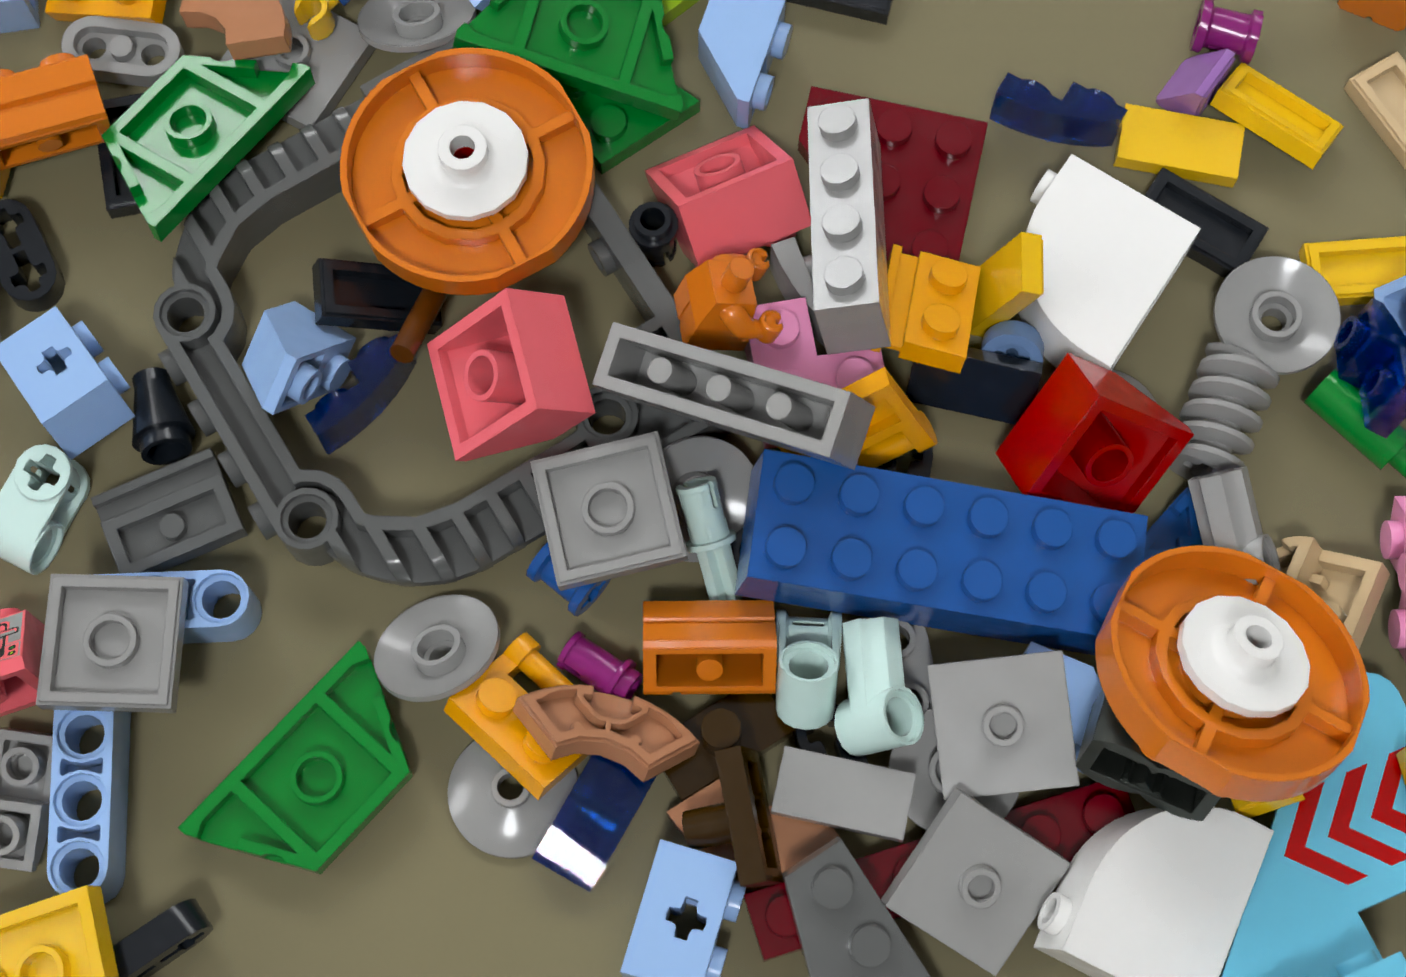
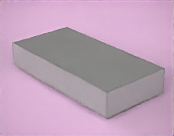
(843, 794)

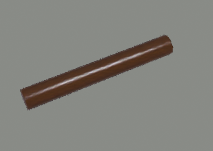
(417, 325)

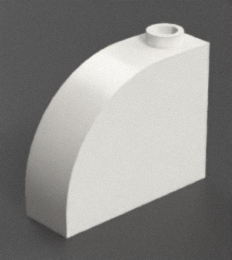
(1102, 261)
(1155, 895)

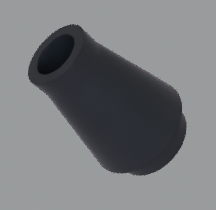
(160, 421)

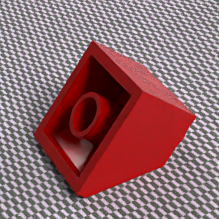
(1092, 440)

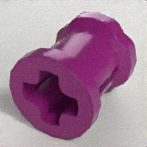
(1227, 29)

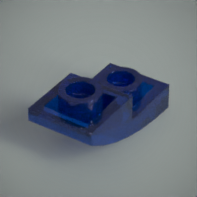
(1079, 119)
(1373, 358)
(348, 412)
(592, 821)

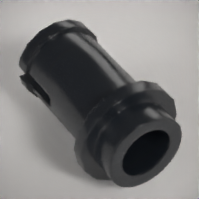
(654, 231)

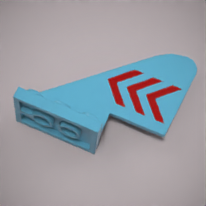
(1331, 862)

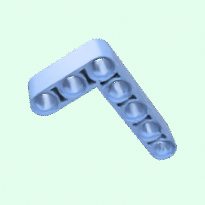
(108, 765)

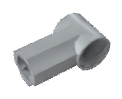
(1230, 515)

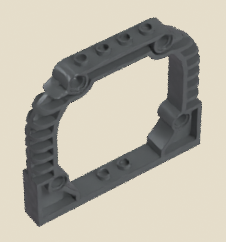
(389, 549)

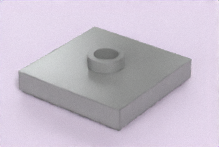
(332, 61)
(608, 511)
(112, 643)
(1003, 724)
(975, 882)

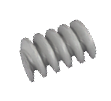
(1222, 408)

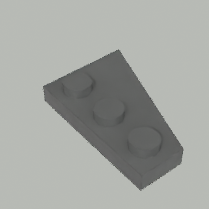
(844, 921)

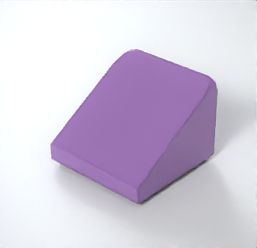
(1196, 82)

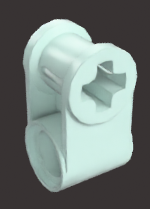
(37, 513)
(807, 668)

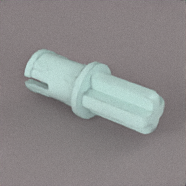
(709, 536)

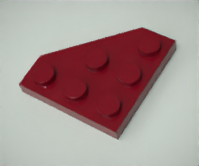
(926, 172)

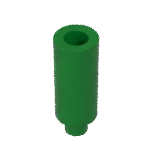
(1341, 408)

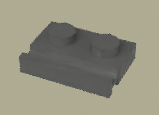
(169, 515)

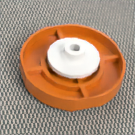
(468, 171)
(1230, 676)

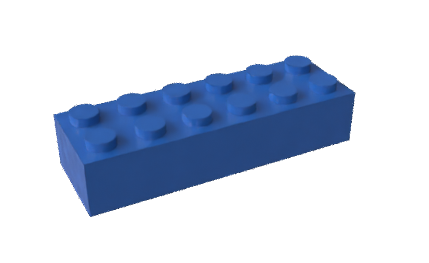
(934, 552)

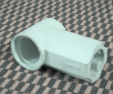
(879, 707)

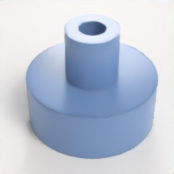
(1014, 340)

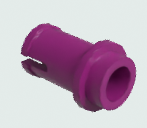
(599, 667)

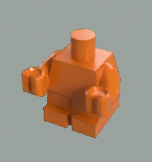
(720, 302)

